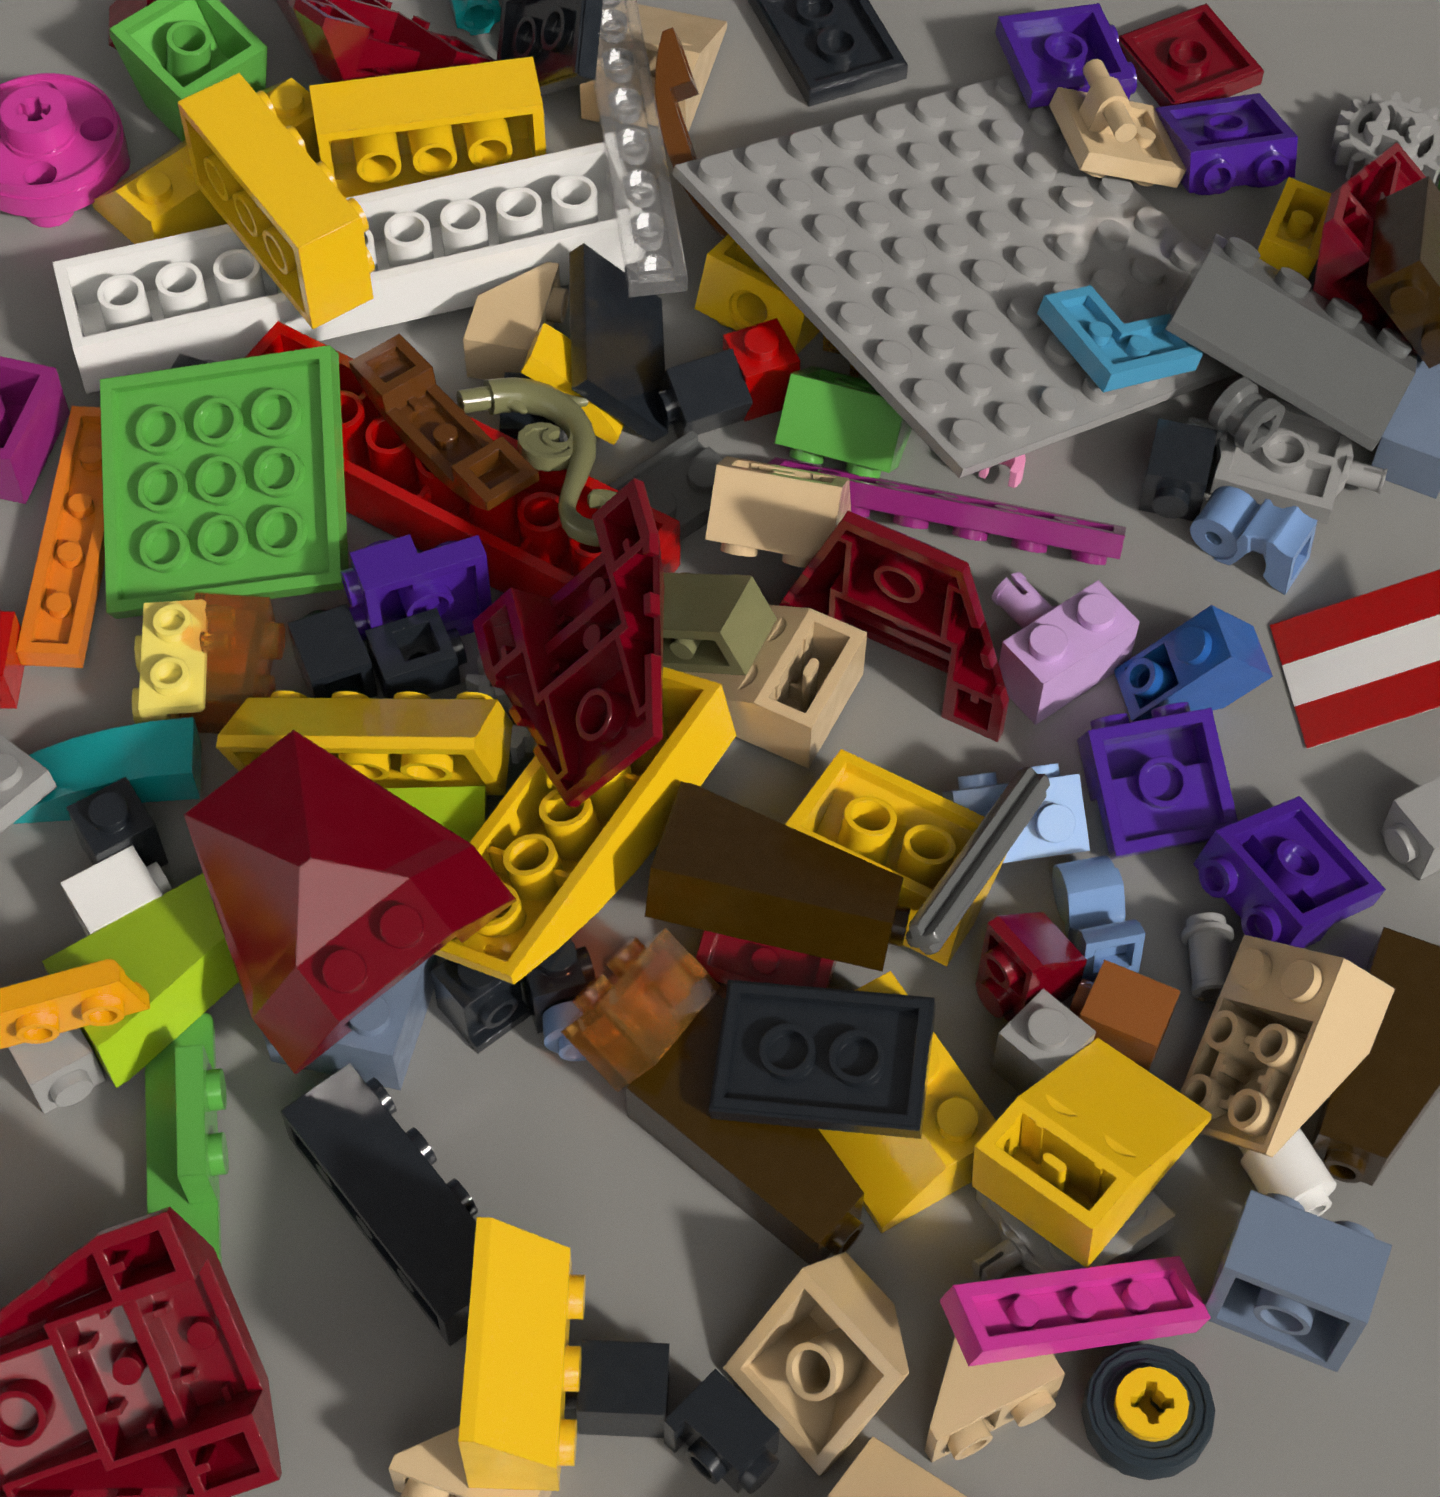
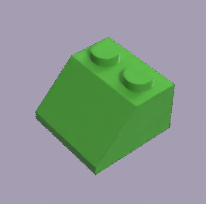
(184, 48)
(841, 420)

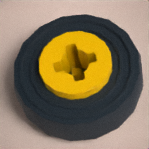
(1140, 1438)

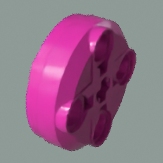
(57, 147)

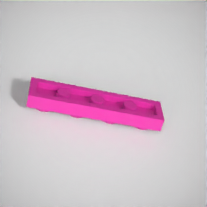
(1073, 1310)

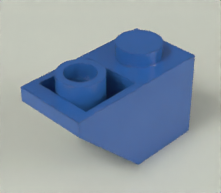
(1200, 662)

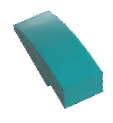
(154, 756)

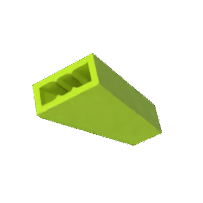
(175, 954)

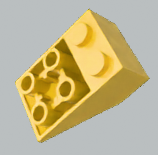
(1085, 1148)

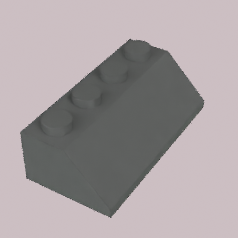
(1293, 340)

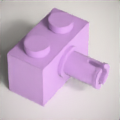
(1060, 646)

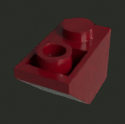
(1021, 959)

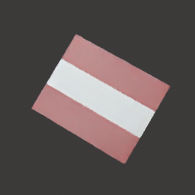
(1363, 659)

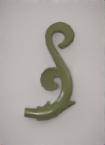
(541, 444)

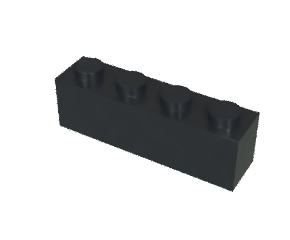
(391, 1192)

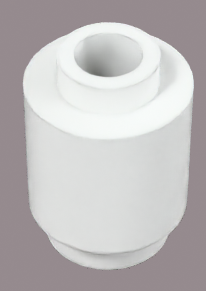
(1293, 1173)

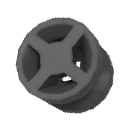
(1246, 415)

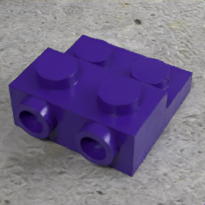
(1054, 45)
(1230, 143)
(397, 582)
(1157, 779)
(1286, 874)

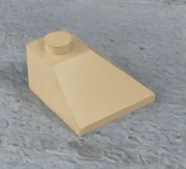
(823, 1359)

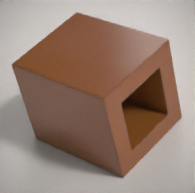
(1126, 1011)

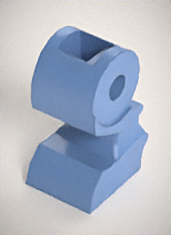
(1237, 525)
(1093, 909)

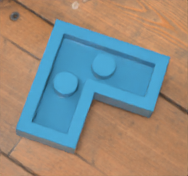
(1113, 351)

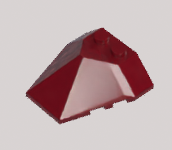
(371, 40)
(1349, 232)
(912, 603)
(590, 656)
(330, 890)
(133, 1374)

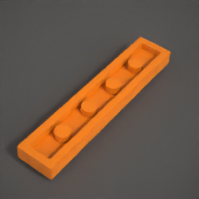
(70, 553)

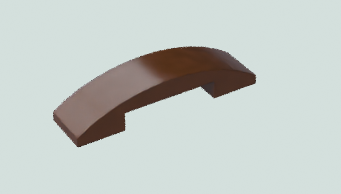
(674, 84)
(437, 429)

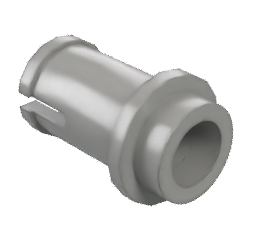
(1208, 943)

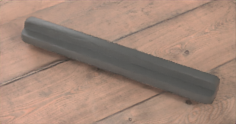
(977, 861)

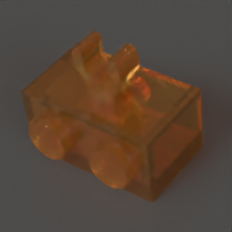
(240, 655)
(640, 1008)

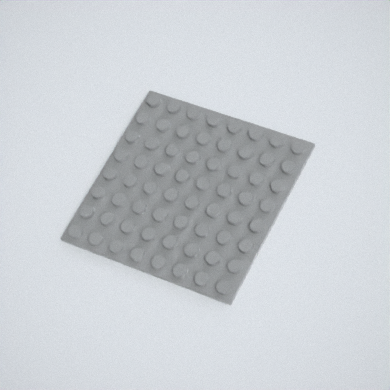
(929, 250)

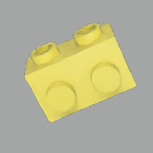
(170, 661)

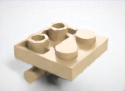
(1115, 134)

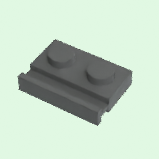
(678, 481)

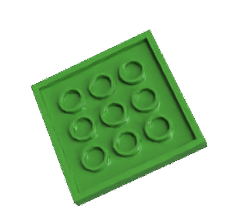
(224, 480)

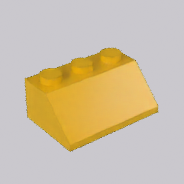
(894, 828)
(913, 1173)
(519, 1360)

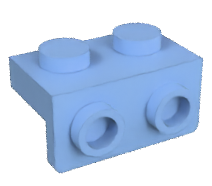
(1055, 827)

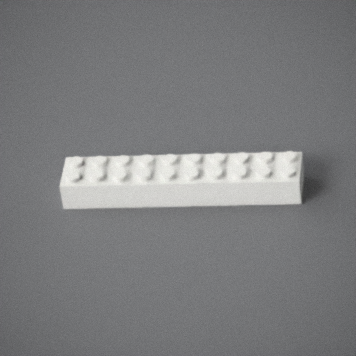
(430, 249)

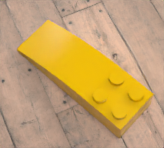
(572, 859)

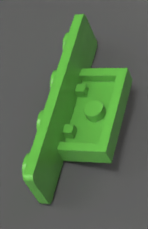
(182, 1130)

